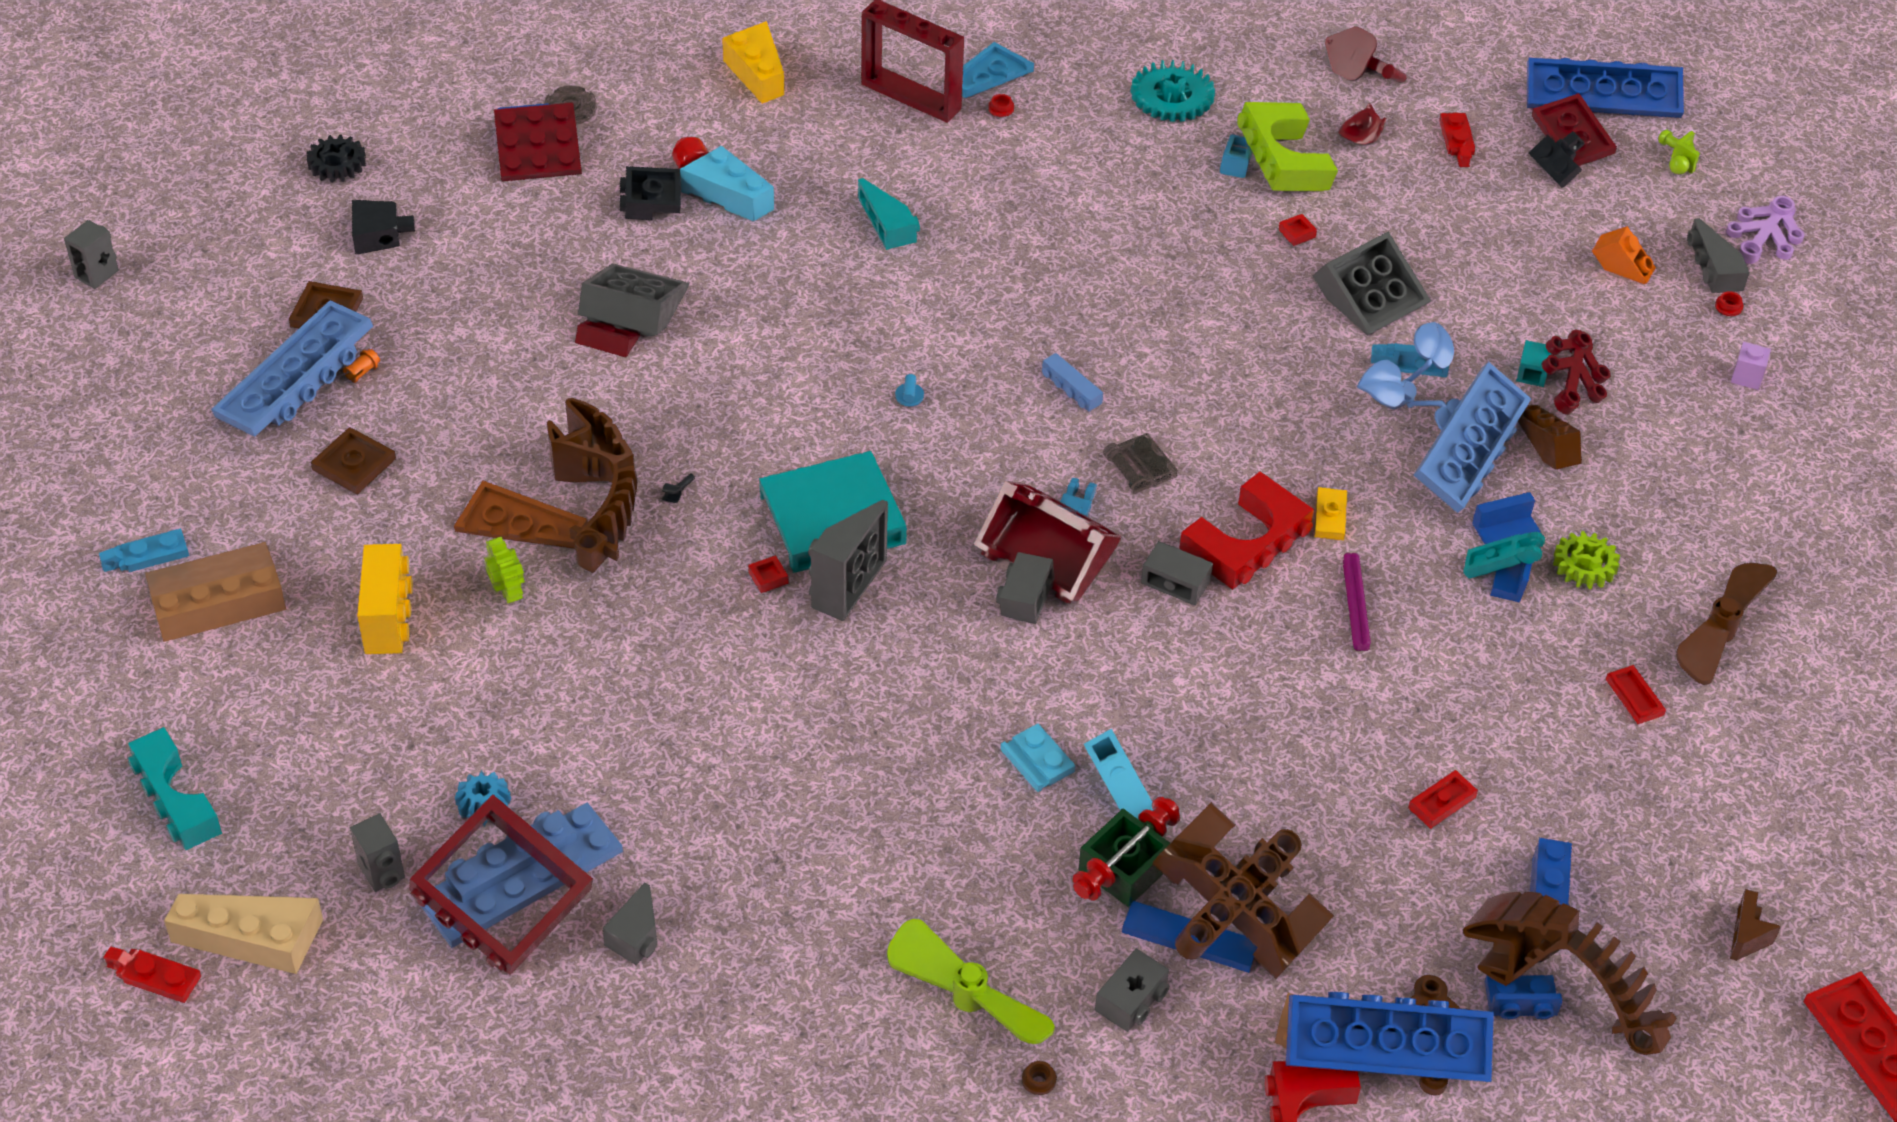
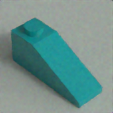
(888, 216)

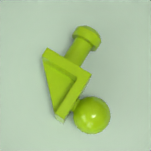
(1684, 154)

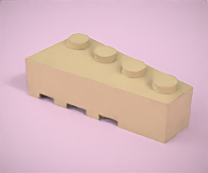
(247, 928)

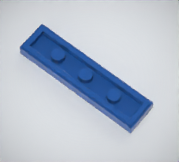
(1164, 927)

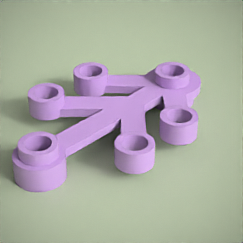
(1779, 209)

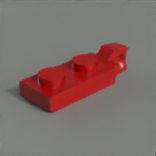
(1458, 136)
(153, 973)

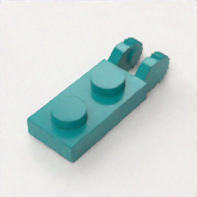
(1504, 554)

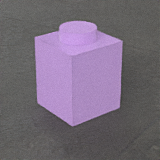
(1750, 365)

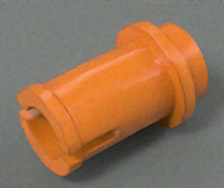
(367, 360)

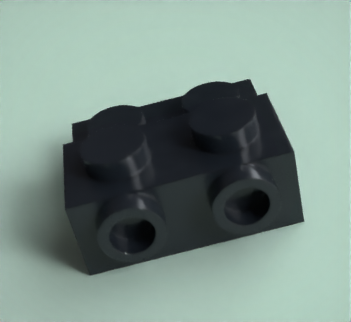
(649, 191)

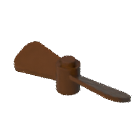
(1704, 647)

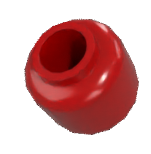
(688, 150)

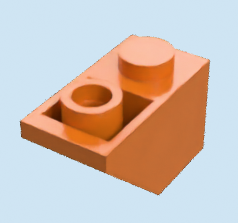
(1623, 255)

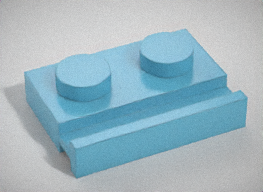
(1038, 757)

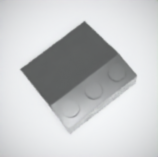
(1372, 284)
(631, 299)
(848, 560)

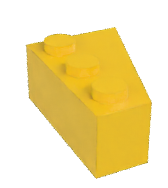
(755, 61)

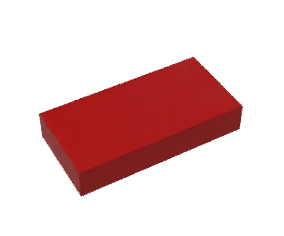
(1635, 694)

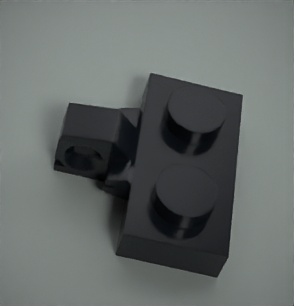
(1558, 157)

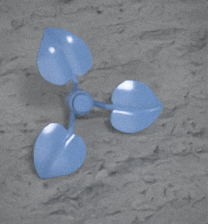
(1384, 377)

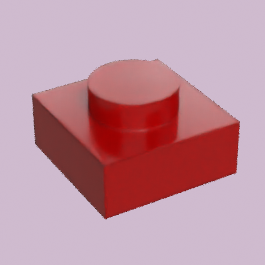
(1297, 229)
(768, 574)

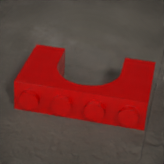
(1238, 559)
(1303, 1088)

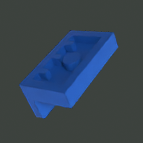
(1524, 997)

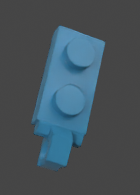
(1405, 358)
(145, 552)

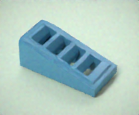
(1236, 159)

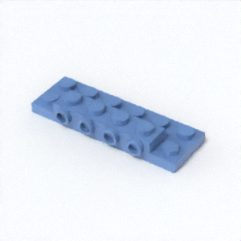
(295, 370)
(1473, 438)
(508, 878)

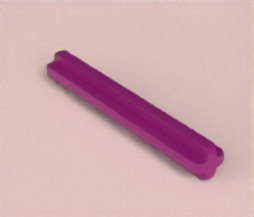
(1356, 602)

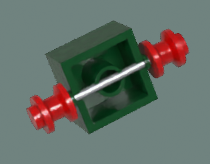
(1123, 853)

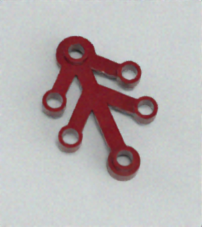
(1580, 346)

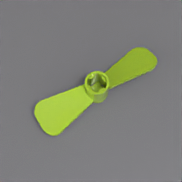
(926, 957)

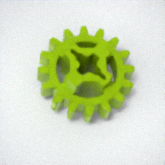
(1586, 560)
(504, 570)

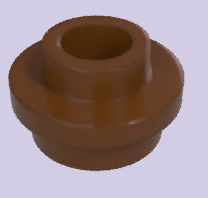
(1041, 1069)

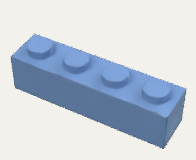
(1072, 382)

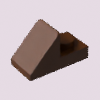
(1751, 932)

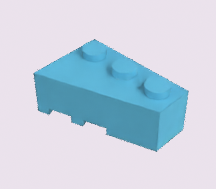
(728, 182)

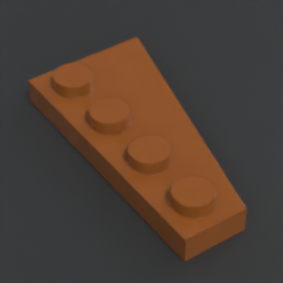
(516, 517)

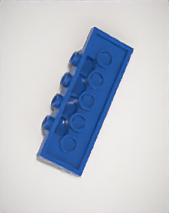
(1608, 86)
(1389, 1037)

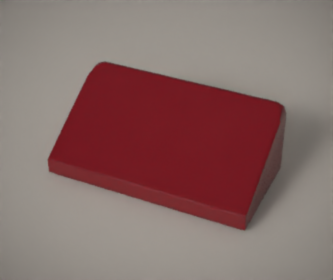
(606, 338)

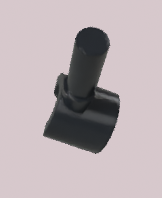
(674, 492)

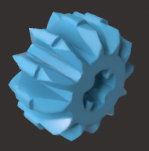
(478, 790)

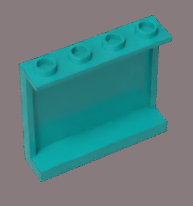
(824, 494)

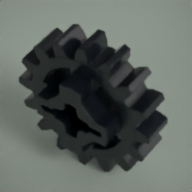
(336, 158)

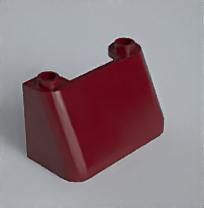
(1042, 526)

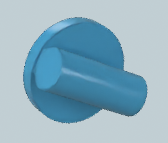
(909, 393)

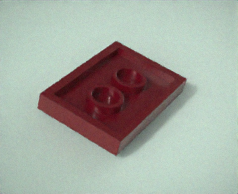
(1570, 115)

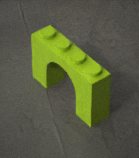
(1283, 168)

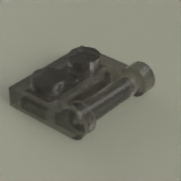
(1146, 457)

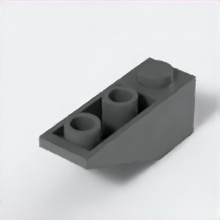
(1721, 263)

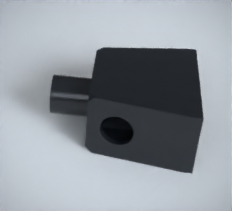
(378, 225)

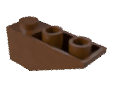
(1552, 438)

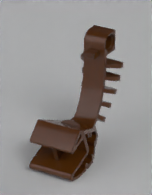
(591, 454)
(1535, 927)

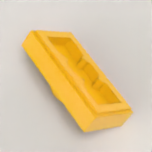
(1330, 513)

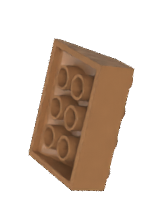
(215, 591)

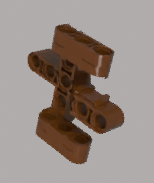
(1280, 936)

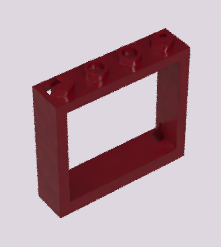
(898, 86)
(535, 845)

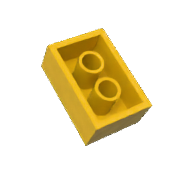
(384, 599)

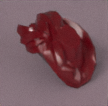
(1363, 126)

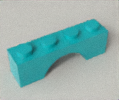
(189, 815)

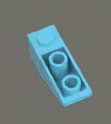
(1118, 773)

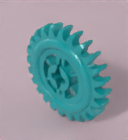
(1174, 87)

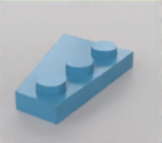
(991, 68)

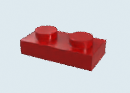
(1443, 799)

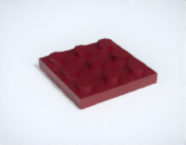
(537, 142)

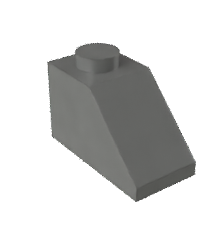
(633, 927)

